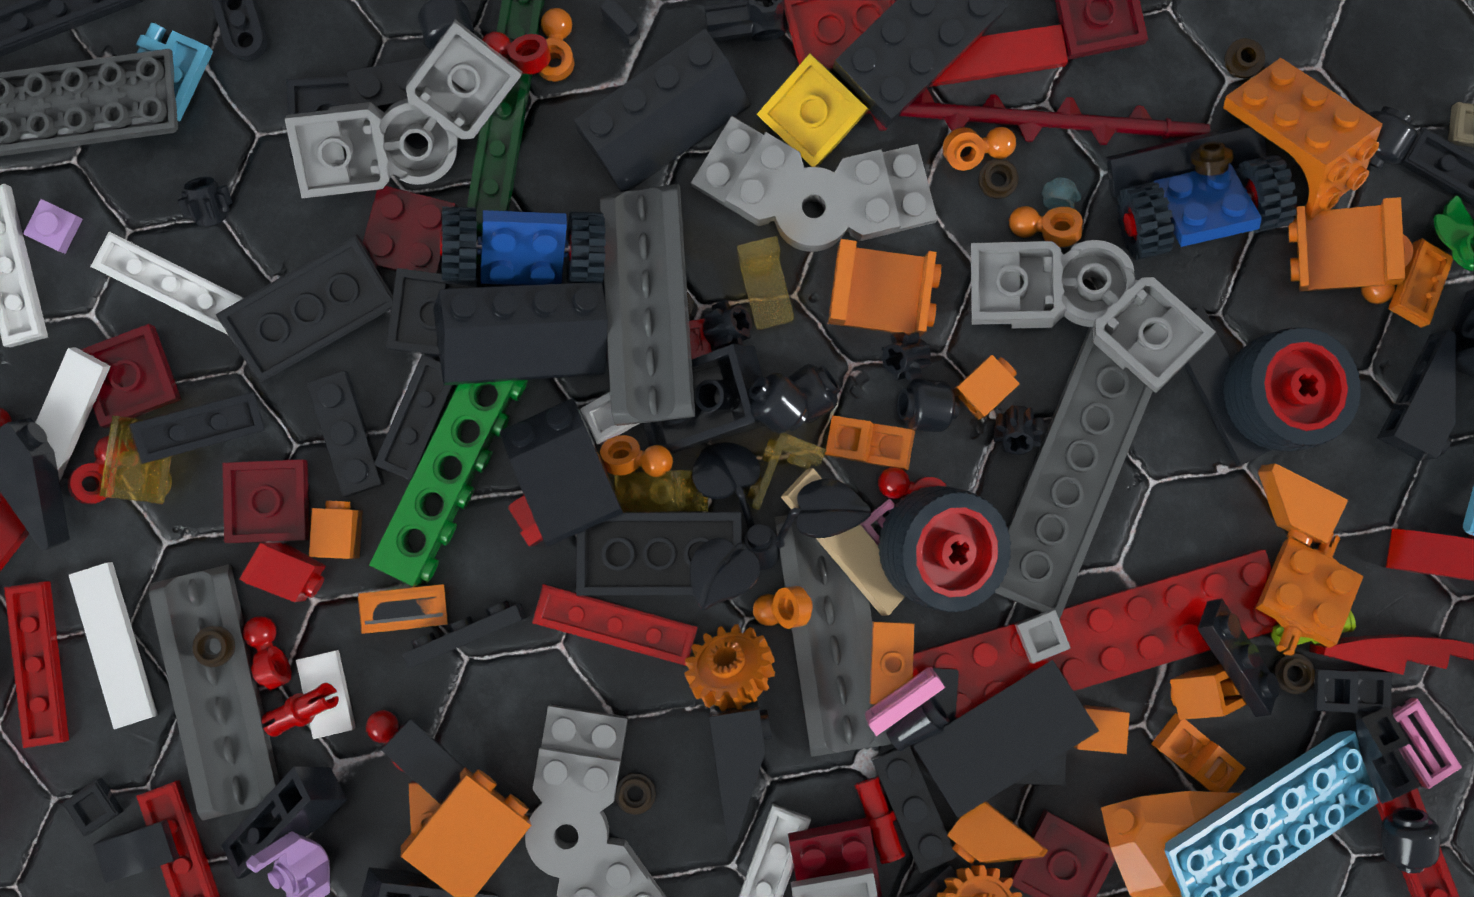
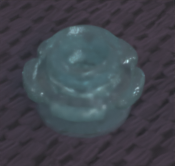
(1060, 193)

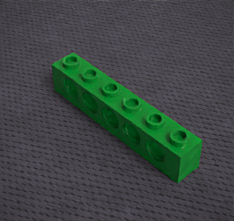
(394, 552)

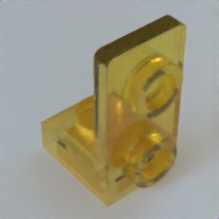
(765, 283)
(800, 454)
(664, 493)

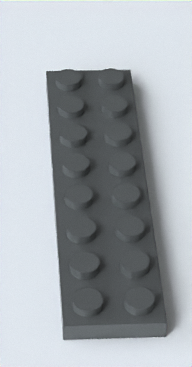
(1072, 479)

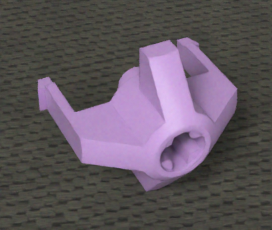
(298, 868)

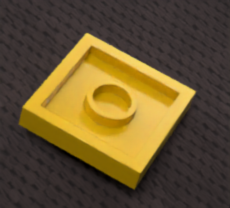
(812, 111)

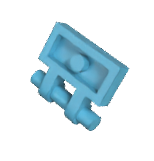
(188, 60)

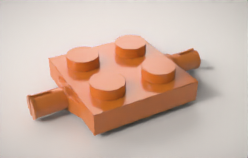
(1309, 593)

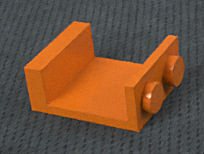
(1348, 247)
(883, 290)
(467, 835)

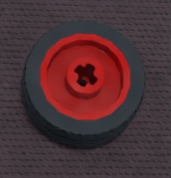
(1292, 389)
(945, 548)

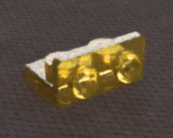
(125, 475)

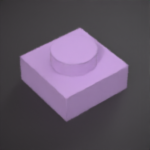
(52, 226)

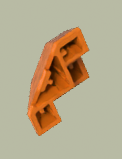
(1142, 827)

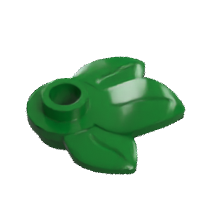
(1456, 231)

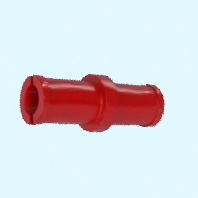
(300, 709)
(880, 820)

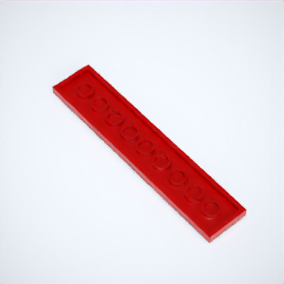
(1112, 632)

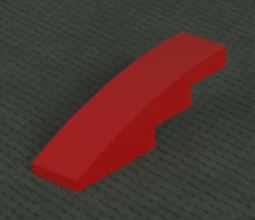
(1393, 651)

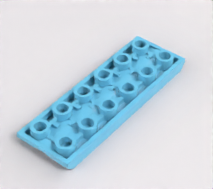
(1273, 821)

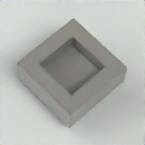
(1042, 636)

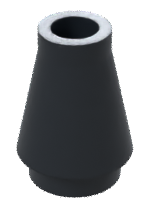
(918, 725)

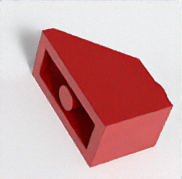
(284, 572)

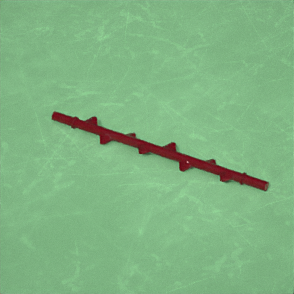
(1066, 117)

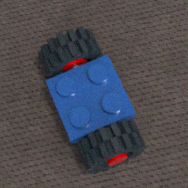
(1206, 207)
(522, 246)

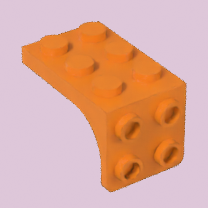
(1313, 125)

